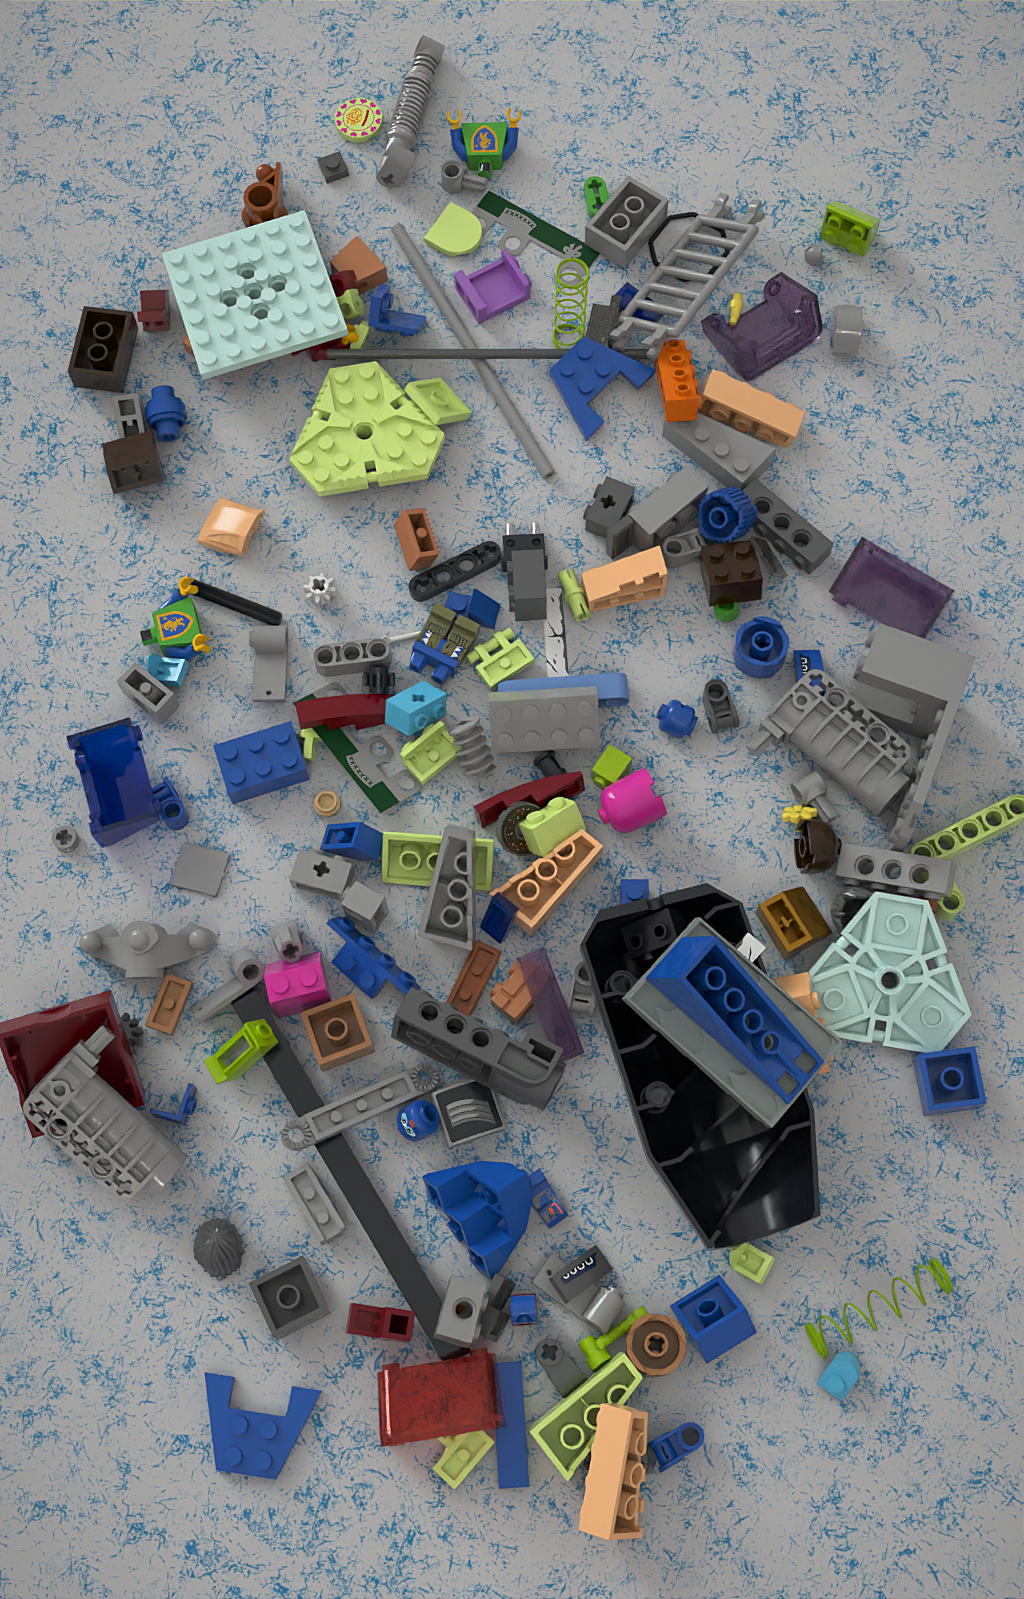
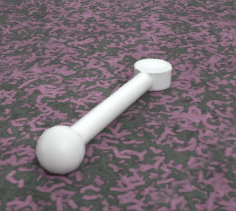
(400, 637)

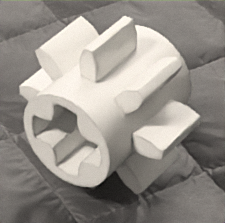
(324, 594)

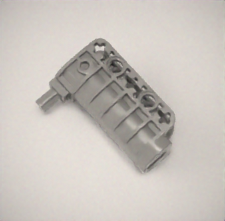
(838, 740)
(106, 1122)

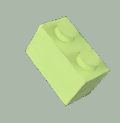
(551, 825)

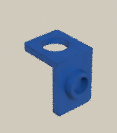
(187, 1107)

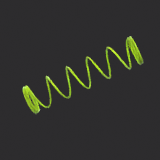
(584, 283)
(819, 1342)

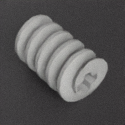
(472, 746)

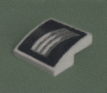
(467, 1112)

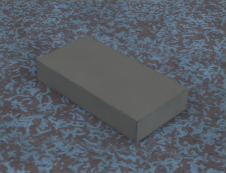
(619, 537)

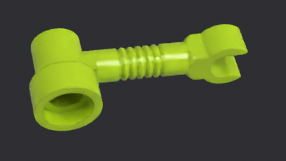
(596, 1350)

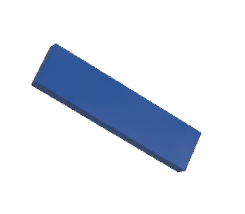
(511, 1441)

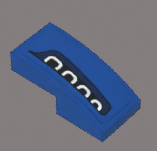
(805, 661)

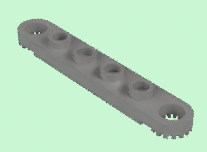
(359, 1107)

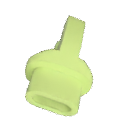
(310, 738)

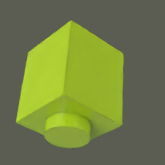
(610, 767)

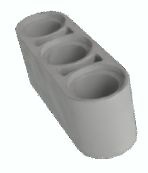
(340, 651)

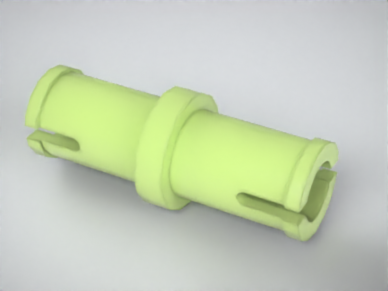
(574, 595)

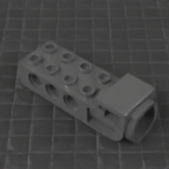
(515, 1069)

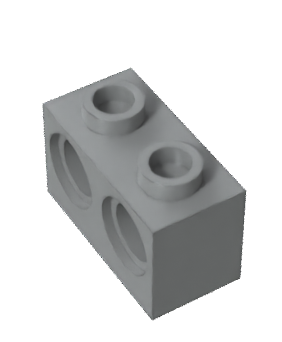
(364, 907)

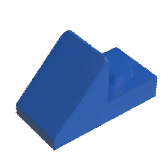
(476, 607)

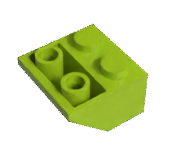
(849, 228)

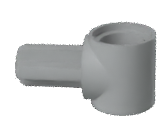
(456, 178)
(811, 791)

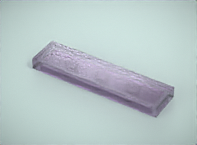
(550, 1003)

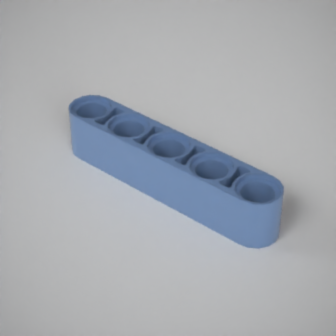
(611, 687)

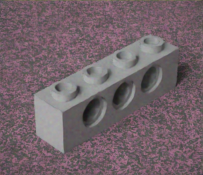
(855, 857)

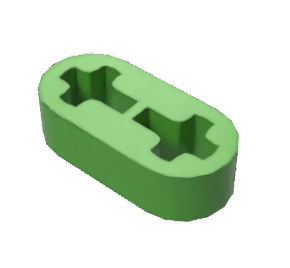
(592, 199)

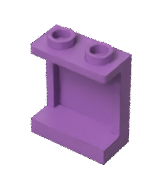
(493, 288)

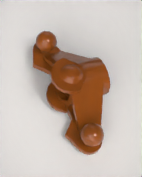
(264, 198)

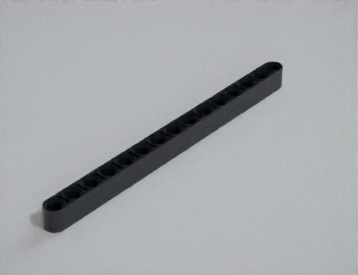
(353, 1181)

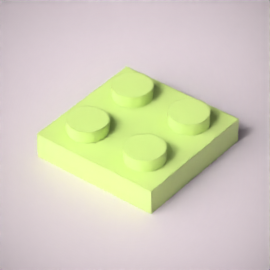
(437, 401)

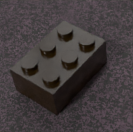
(103, 349)

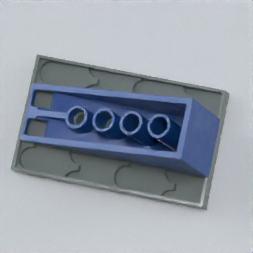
(733, 1022)

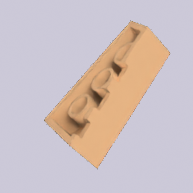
(749, 409)
(615, 1474)

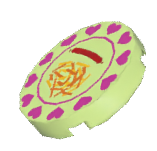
(358, 120)

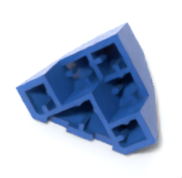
(486, 1208)

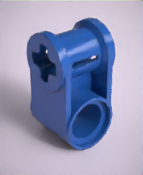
(170, 802)
(674, 1446)

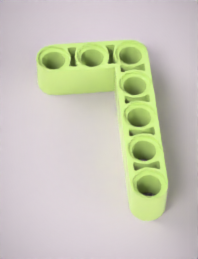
(959, 843)

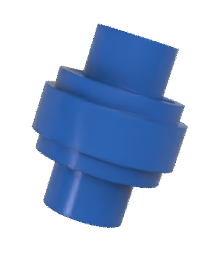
(165, 413)

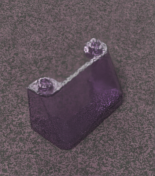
(768, 331)
(891, 590)

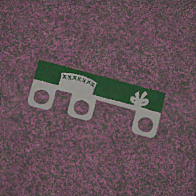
(531, 228)
(361, 762)

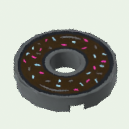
(507, 827)

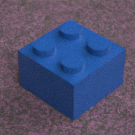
(949, 1081)

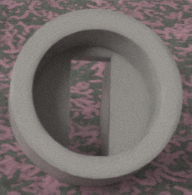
(813, 255)

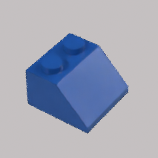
(713, 1319)

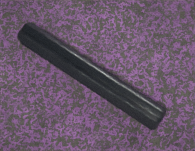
(237, 603)

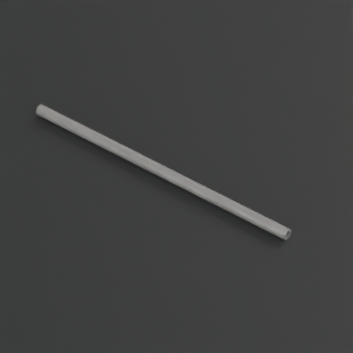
(467, 343)

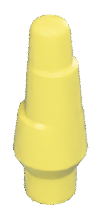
(735, 308)

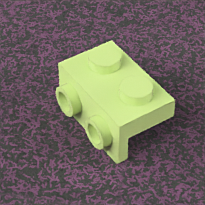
(429, 752)

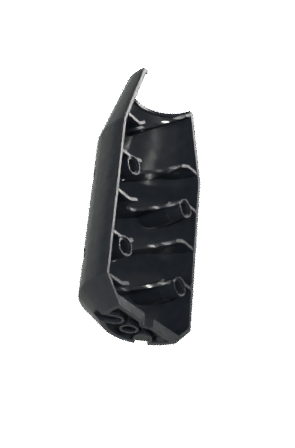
(708, 1151)

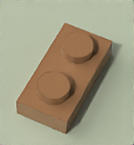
(169, 1004)

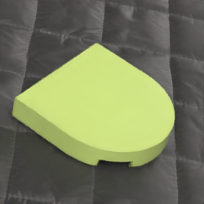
(455, 232)

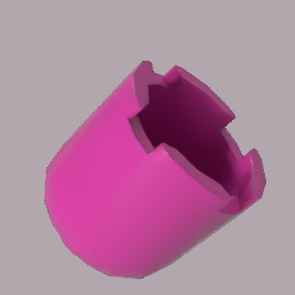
(631, 803)

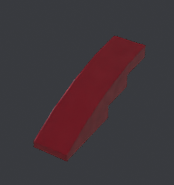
(343, 710)
(536, 792)

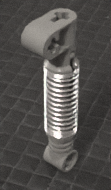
(401, 134)

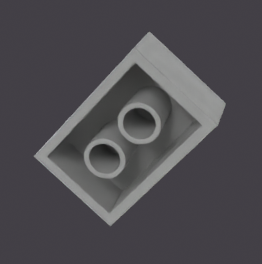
(626, 221)
(667, 509)

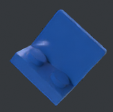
(387, 320)

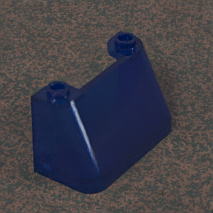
(115, 781)

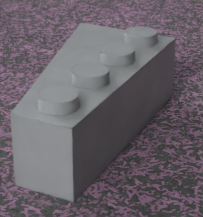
(720, 450)

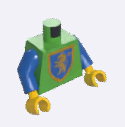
(484, 144)
(178, 625)

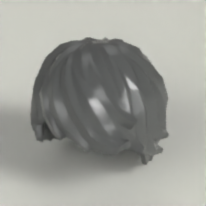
(847, 904)
(218, 1247)

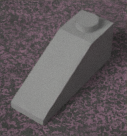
(129, 414)

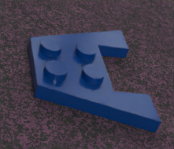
(588, 371)
(253, 1440)

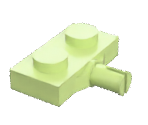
(461, 1456)

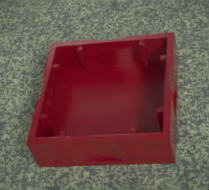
(42, 1038)

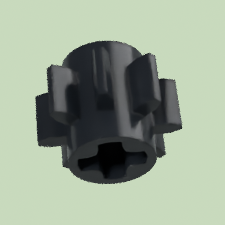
(378, 679)

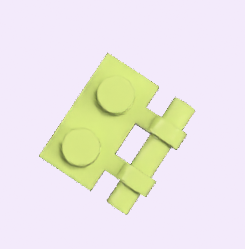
(505, 663)

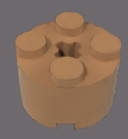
(672, 1350)

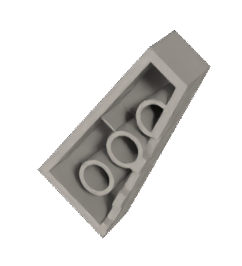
(452, 893)

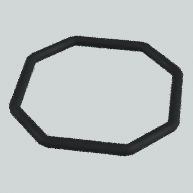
(664, 224)

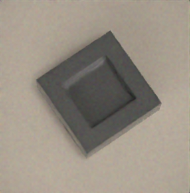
(333, 167)

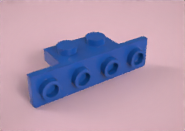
(365, 963)

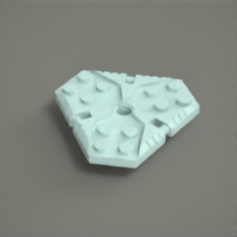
(893, 937)

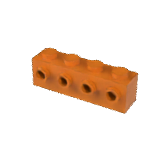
(677, 382)

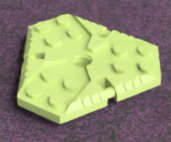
(360, 405)

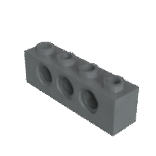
(798, 529)

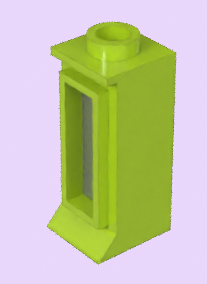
(241, 1051)

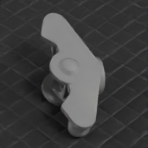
(146, 948)

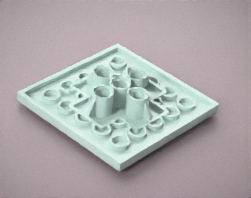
(254, 294)

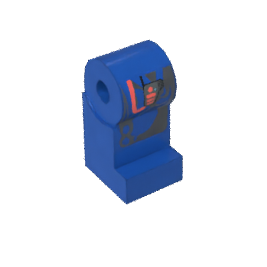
(545, 1201)

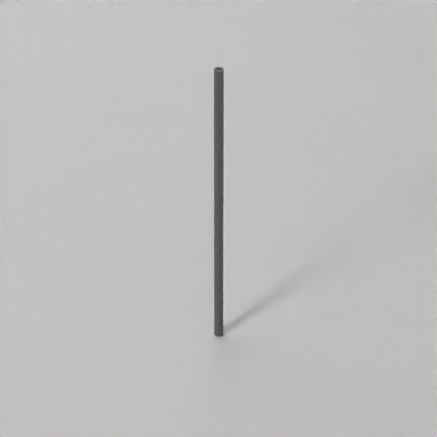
(463, 353)

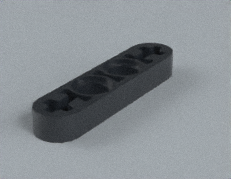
(457, 574)

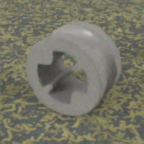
(59, 832)

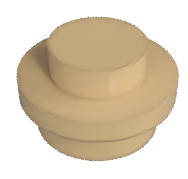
(326, 803)

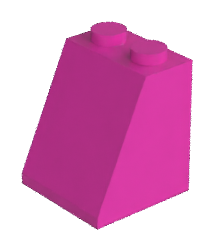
(297, 984)

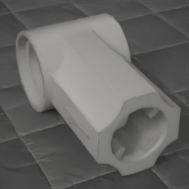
(287, 941)

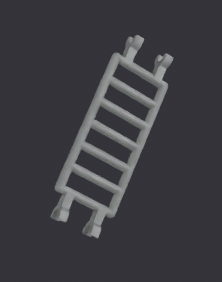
(660, 331)

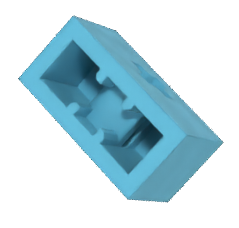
(415, 708)

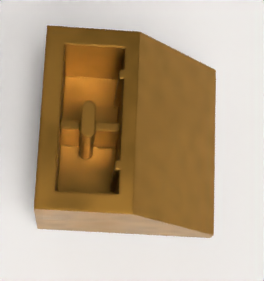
(792, 921)

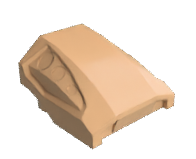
(230, 527)

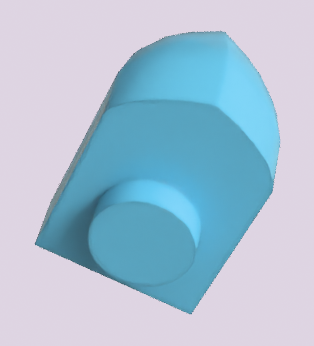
(167, 670)
(840, 1374)

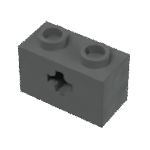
(611, 495)

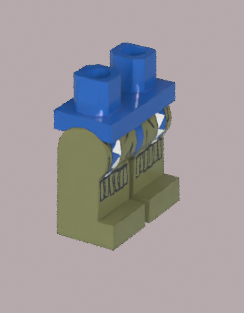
(442, 654)

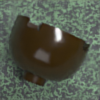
(817, 846)

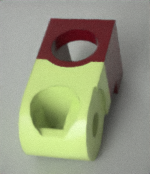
(347, 294)

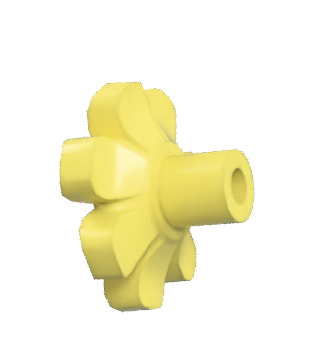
(798, 813)

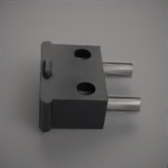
(522, 542)

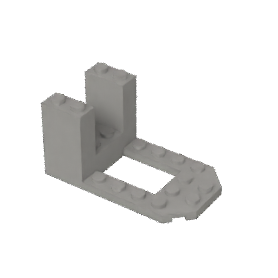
(916, 691)

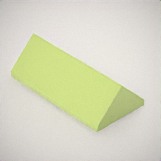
(413, 857)

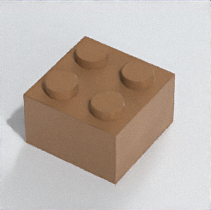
(337, 1032)

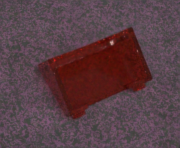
(439, 1399)

